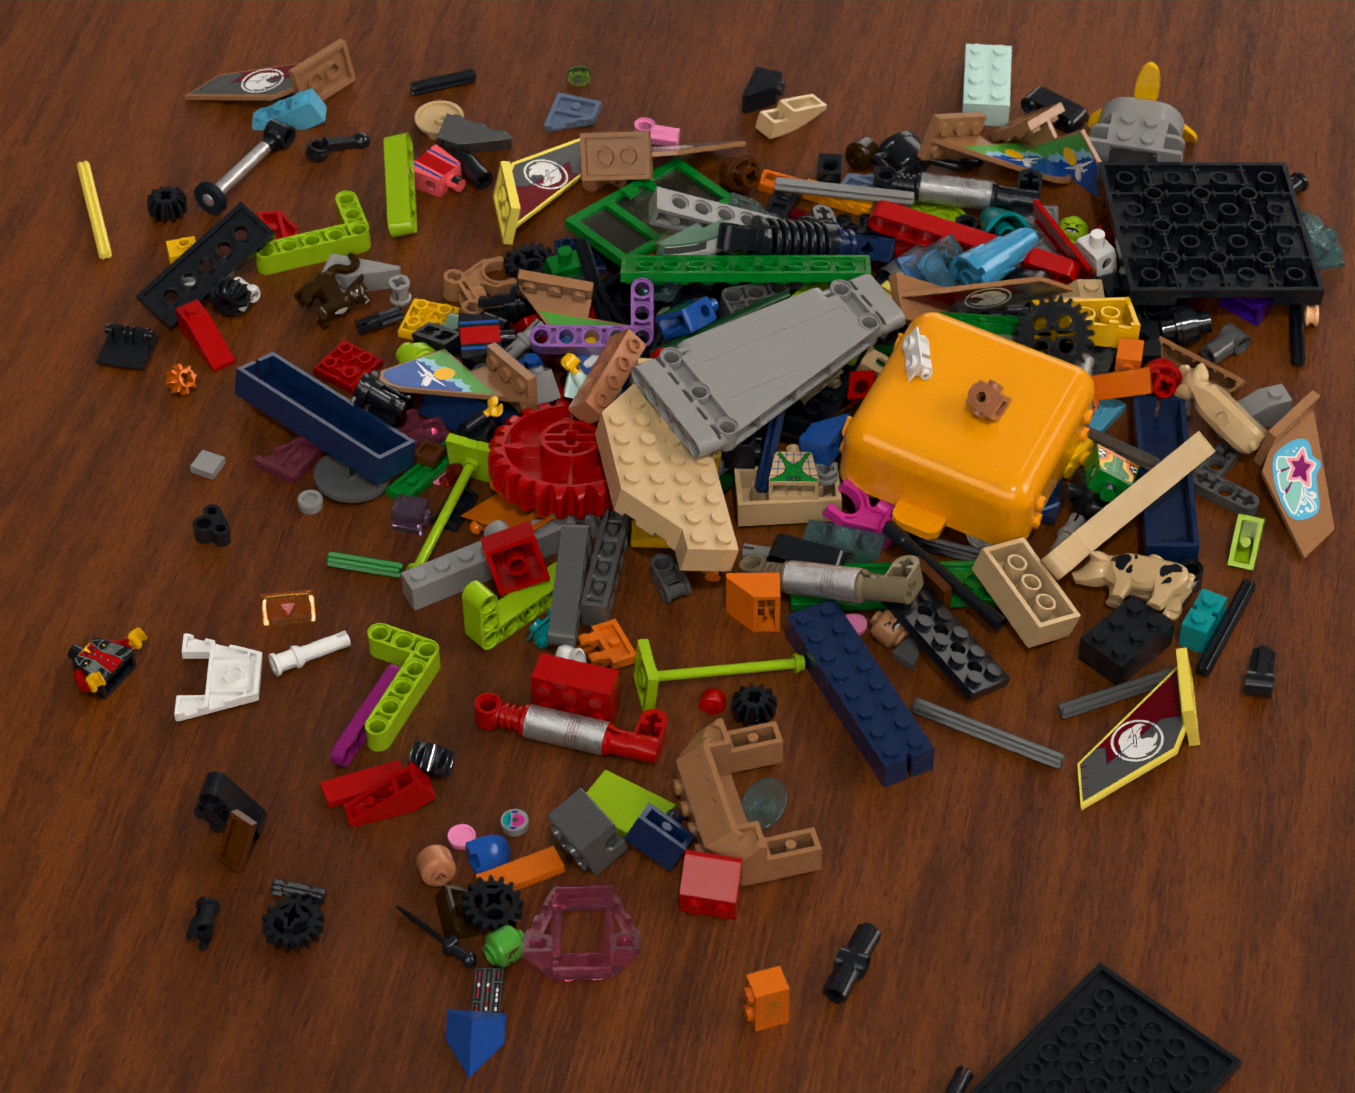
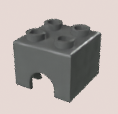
(586, 832)

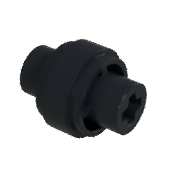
(1185, 325)

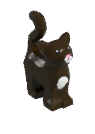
(331, 294)

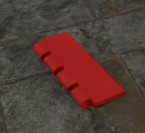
(1059, 239)

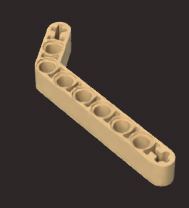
(1127, 505)

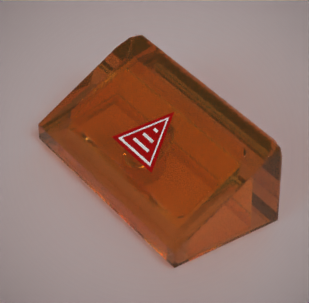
(288, 607)

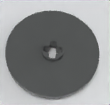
(343, 483)

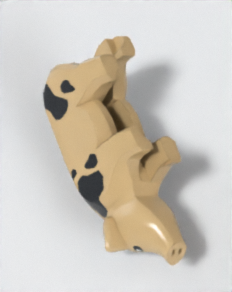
(1146, 577)

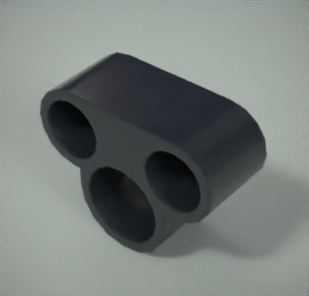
(212, 527)

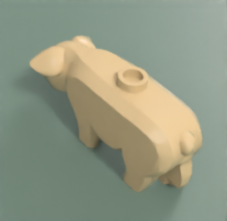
(1220, 410)

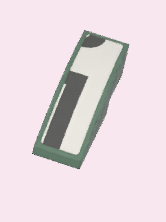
(692, 241)

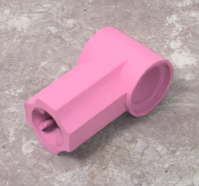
(659, 134)

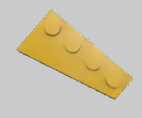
(1110, 320)

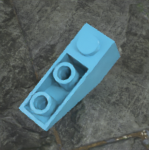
(300, 111)

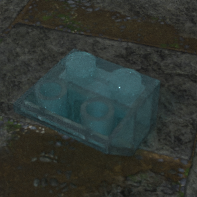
(1323, 242)
(934, 260)

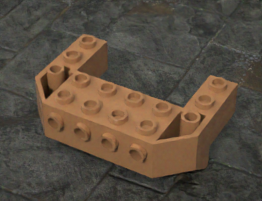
(716, 811)

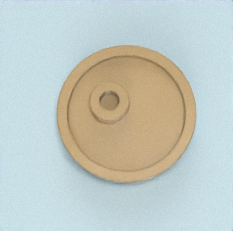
(432, 114)

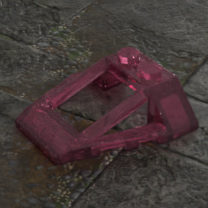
(546, 950)

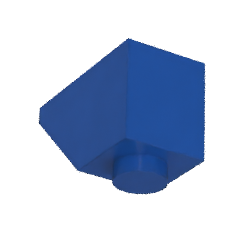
(824, 439)

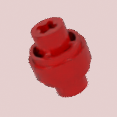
(1164, 377)

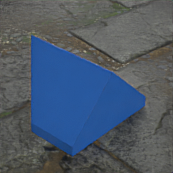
(474, 1036)

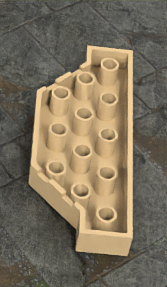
(663, 484)

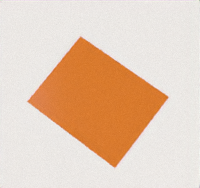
(498, 509)

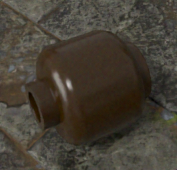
(860, 153)

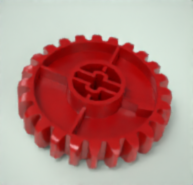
(549, 463)

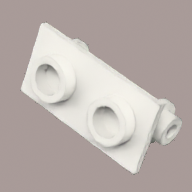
(916, 355)

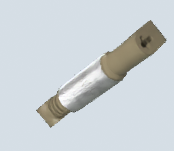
(843, 583)

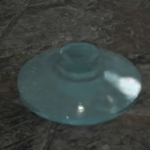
(765, 802)

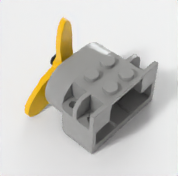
(1140, 126)

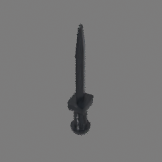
(449, 946)

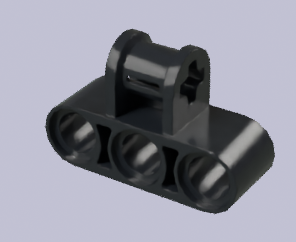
(220, 797)

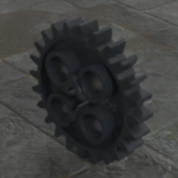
(1053, 312)

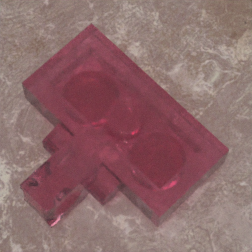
(418, 430)

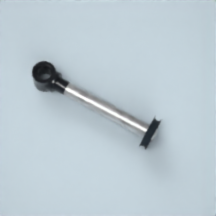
(212, 196)

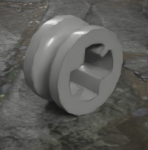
(831, 477)

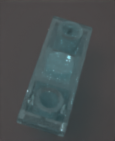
(857, 544)

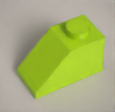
(1246, 541)

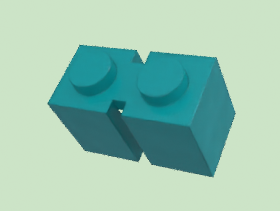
(1202, 621)

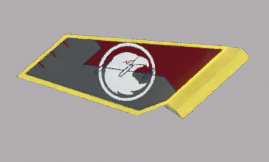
(532, 184)
(1143, 737)

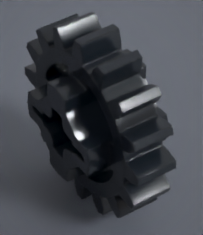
(526, 258)
(490, 894)
(290, 923)

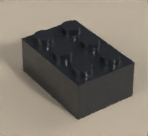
(1126, 640)

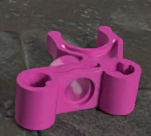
(865, 516)

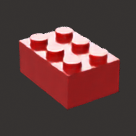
(576, 687)

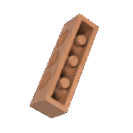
(607, 376)

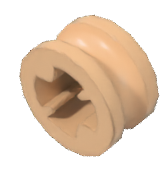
(1311, 315)

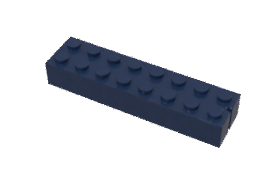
(325, 417)
(1169, 522)
(859, 692)

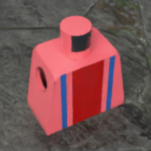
(437, 172)

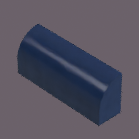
(458, 409)

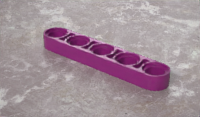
(355, 733)

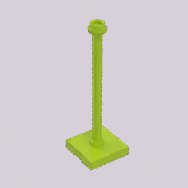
(474, 459)
(648, 677)

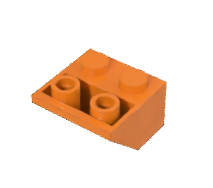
(754, 600)

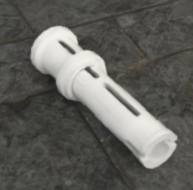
(298, 656)

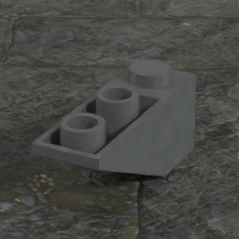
(471, 136)

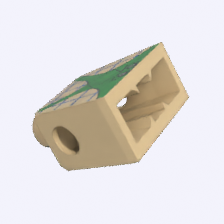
(793, 475)

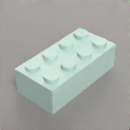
(988, 82)

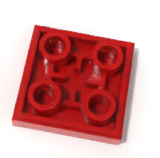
(346, 366)

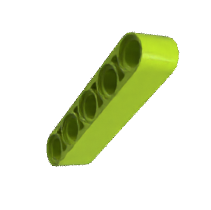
(400, 185)

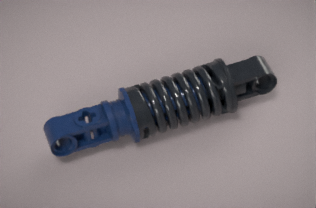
(802, 238)

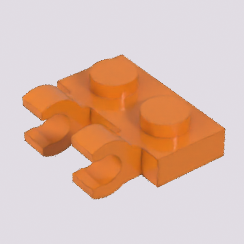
(612, 642)

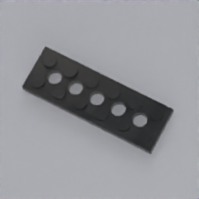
(206, 250)
(952, 636)

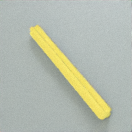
(94, 210)

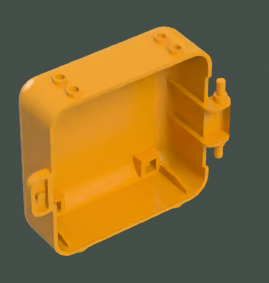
(946, 464)

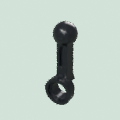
(359, 141)

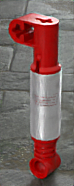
(575, 730)

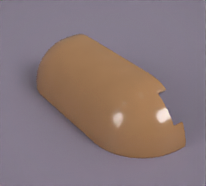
(1217, 375)

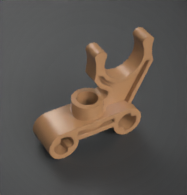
(473, 283)

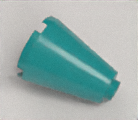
(1001, 221)

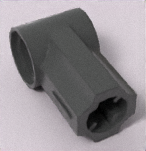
(1229, 341)

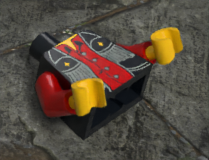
(105, 663)

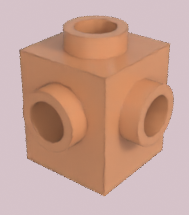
(988, 399)

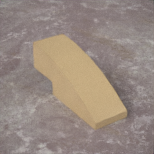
(789, 115)

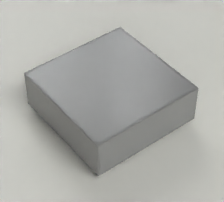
(207, 464)

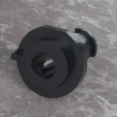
(513, 303)
(379, 394)

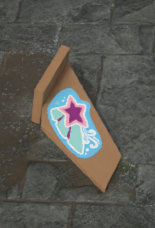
(1297, 476)

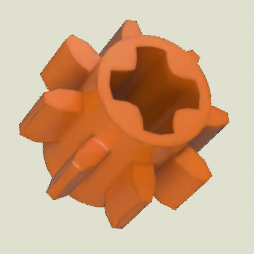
(181, 379)

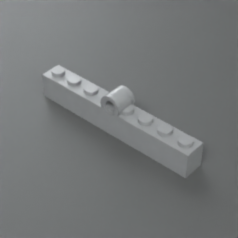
(455, 570)

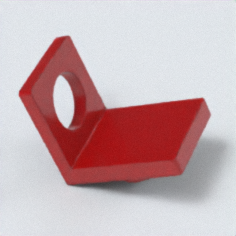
(863, 381)

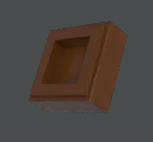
(429, 453)

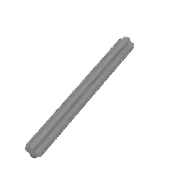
(843, 191)

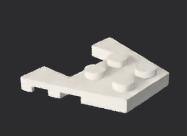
(231, 677)

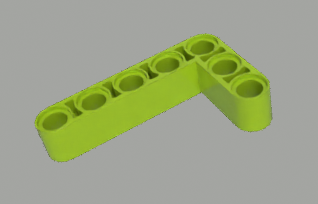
(317, 245)
(492, 620)
(419, 665)

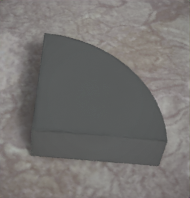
(907, 653)

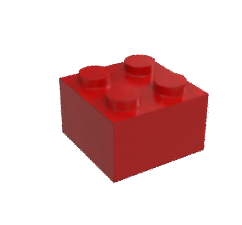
(515, 558)

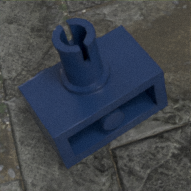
(660, 835)

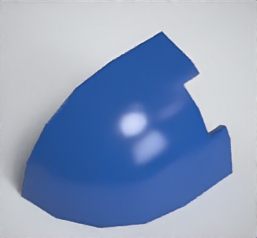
(487, 853)

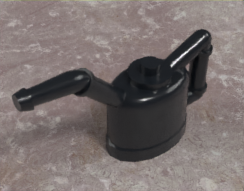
(901, 153)

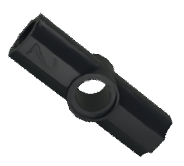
(852, 963)

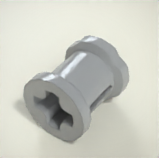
(399, 290)

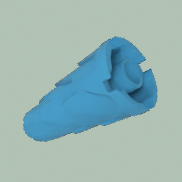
(993, 259)

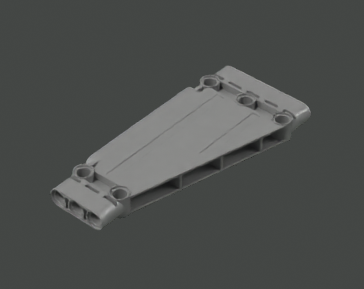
(750, 370)

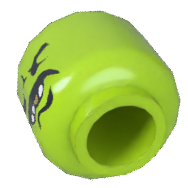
(1074, 228)

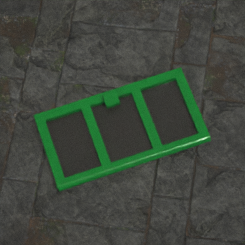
(620, 220)

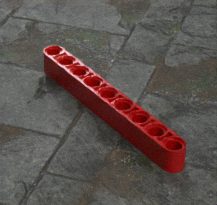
(926, 229)

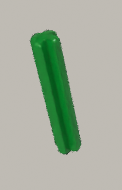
(364, 564)

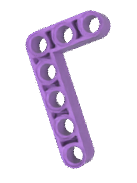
(601, 332)

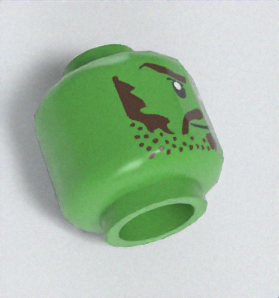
(504, 946)

